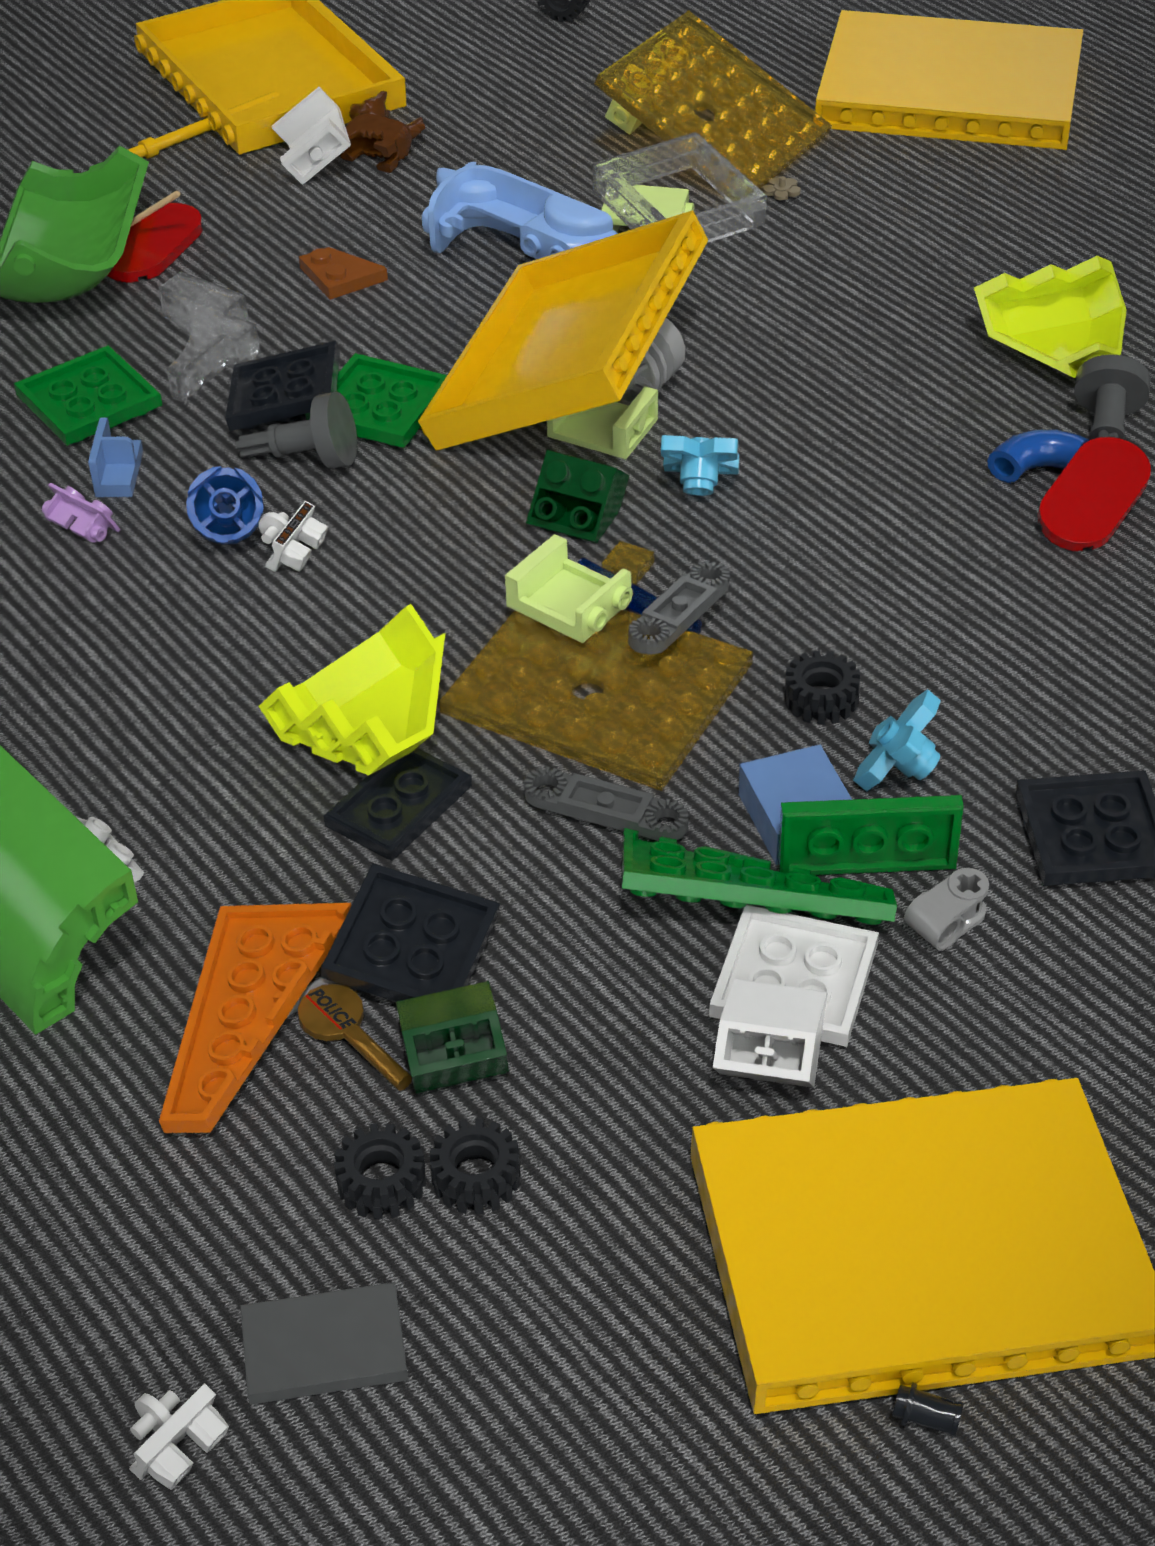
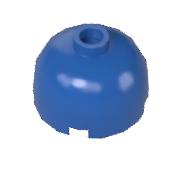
(225, 505)

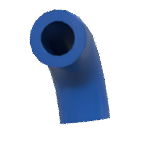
(1033, 450)

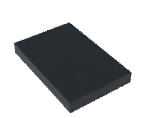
(398, 803)

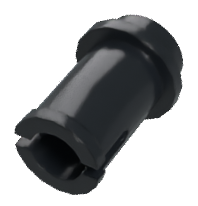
(927, 1410)

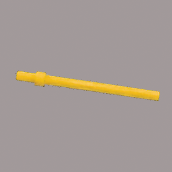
(150, 147)

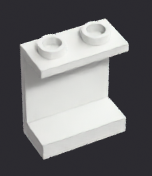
(314, 135)

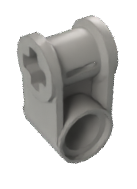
(949, 908)

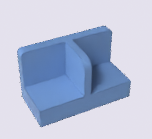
(114, 463)

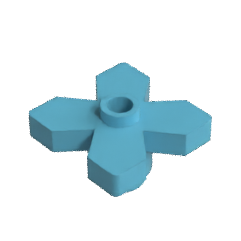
(699, 461)
(901, 744)

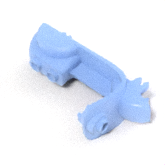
(506, 202)

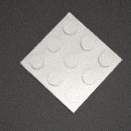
(801, 955)

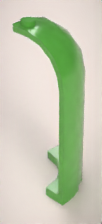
(68, 228)
(54, 897)

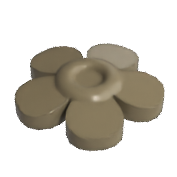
(782, 188)

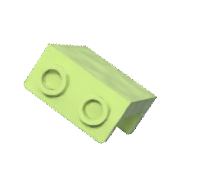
(565, 592)

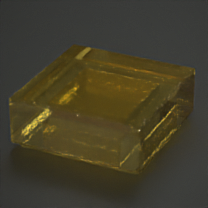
(631, 558)

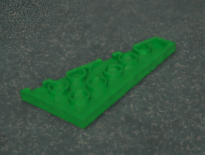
(745, 880)

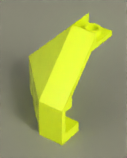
(1057, 313)
(369, 701)

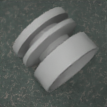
(659, 363)

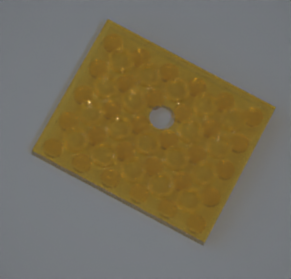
(692, 68)
(634, 729)

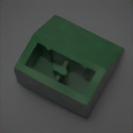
(576, 496)
(452, 1037)

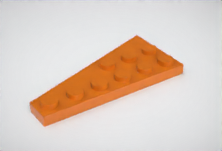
(247, 987)

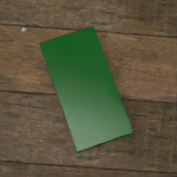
(870, 835)

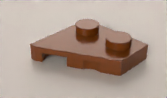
(340, 272)

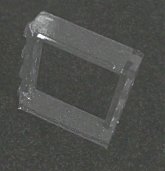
(617, 175)

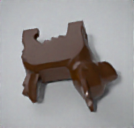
(377, 135)

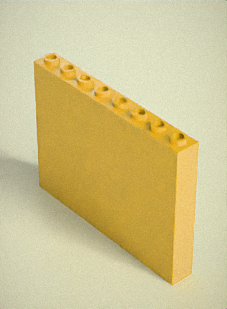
(255, 47)
(951, 79)
(565, 332)
(922, 1244)

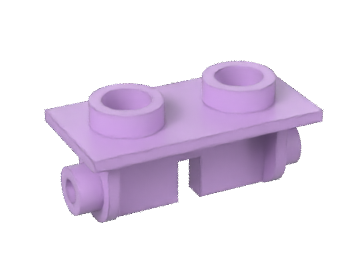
(91, 518)

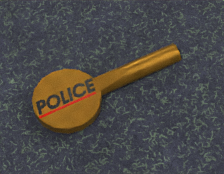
(337, 1013)

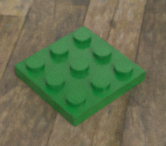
(86, 389)
(386, 397)

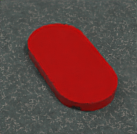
(157, 242)
(1094, 493)

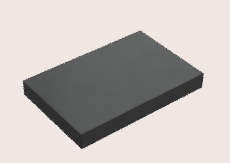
(323, 1343)

